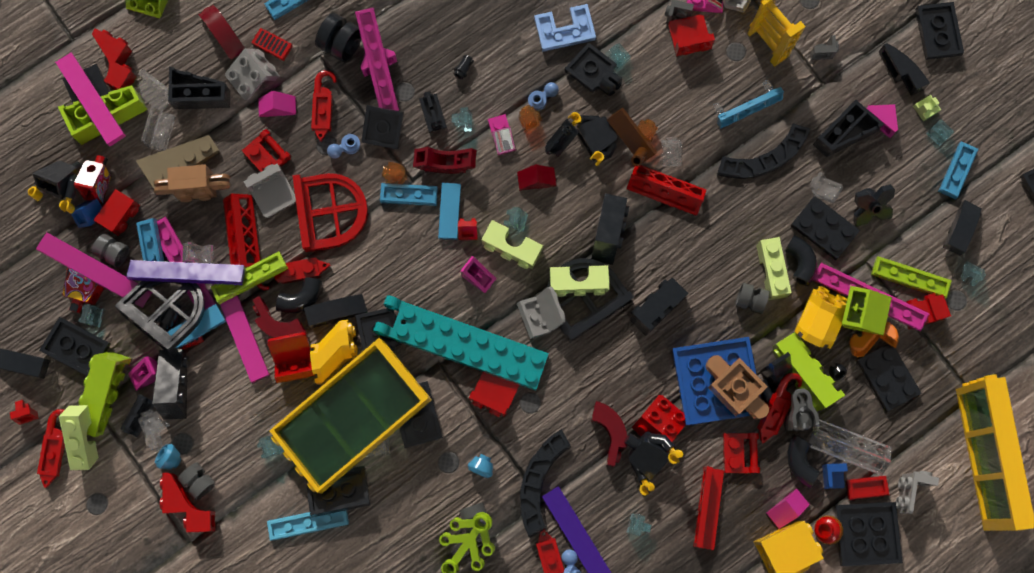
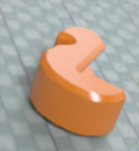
(861, 345)

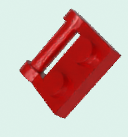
(260, 156)
(734, 452)

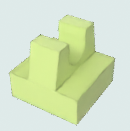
(927, 107)

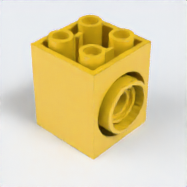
(789, 549)

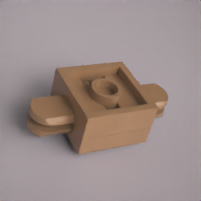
(192, 183)
(737, 387)

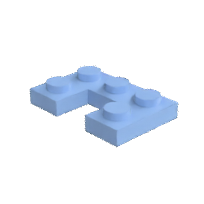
(555, 38)

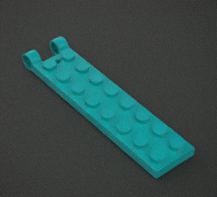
(464, 344)

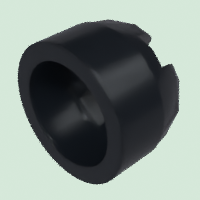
(838, 371)

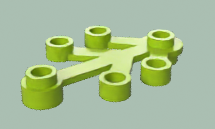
(468, 541)

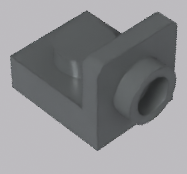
(678, 8)
(824, 51)

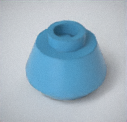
(168, 457)
(481, 466)

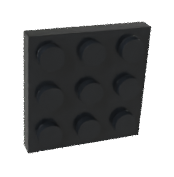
(869, 534)

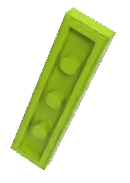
(253, 276)
(910, 277)

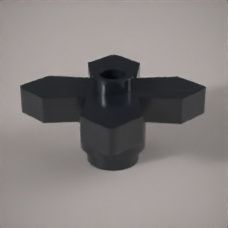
(873, 204)

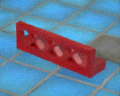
(666, 191)
(235, 229)
(708, 508)

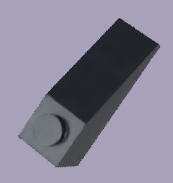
(777, 370)

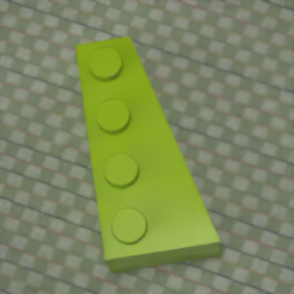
(122, 104)
(810, 370)
(101, 387)

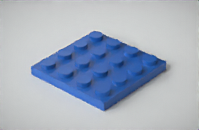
(693, 379)

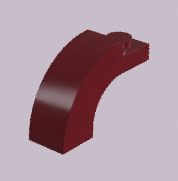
(222, 31)
(444, 161)
(272, 327)
(614, 426)

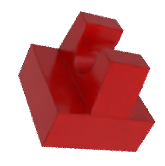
(467, 229)
(23, 413)

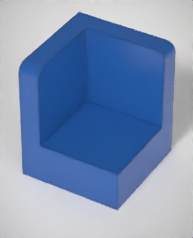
(86, 212)
(834, 475)

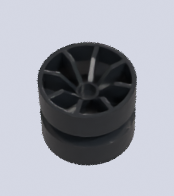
(338, 37)

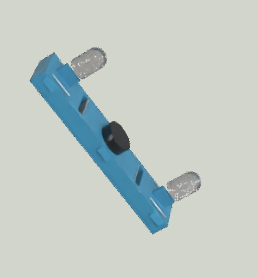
(749, 106)

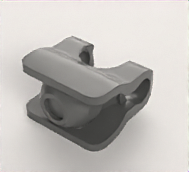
(802, 413)

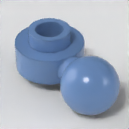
(550, 90)
(335, 150)
(569, 558)

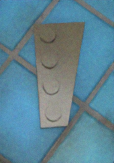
(186, 154)

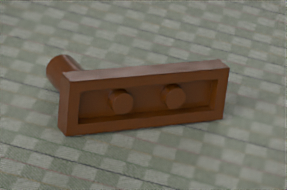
(632, 137)

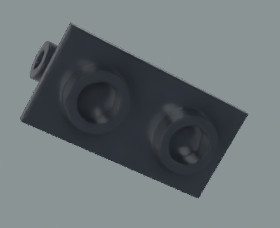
(432, 112)
(561, 139)
(131, 424)

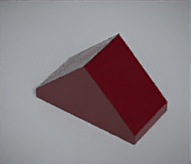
(536, 177)

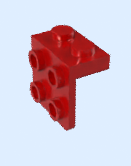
(690, 35)
(291, 357)
(493, 394)
(661, 418)

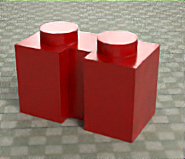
(117, 212)
(934, 305)

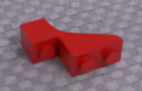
(117, 53)
(176, 500)

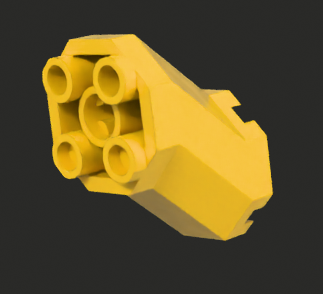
(822, 317)
(333, 351)

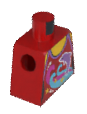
(93, 179)
(80, 290)

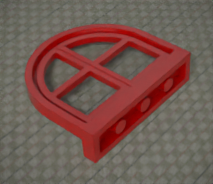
(306, 214)

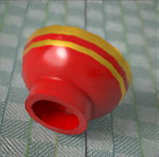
(828, 529)

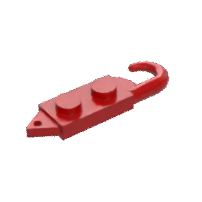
(322, 105)
(299, 270)
(778, 408)
(51, 451)
(549, 554)

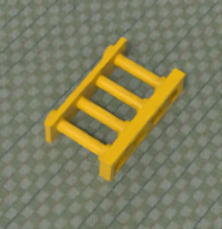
(783, 40)

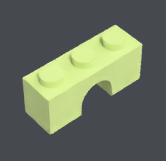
(525, 254)
(772, 257)
(596, 282)
(74, 426)

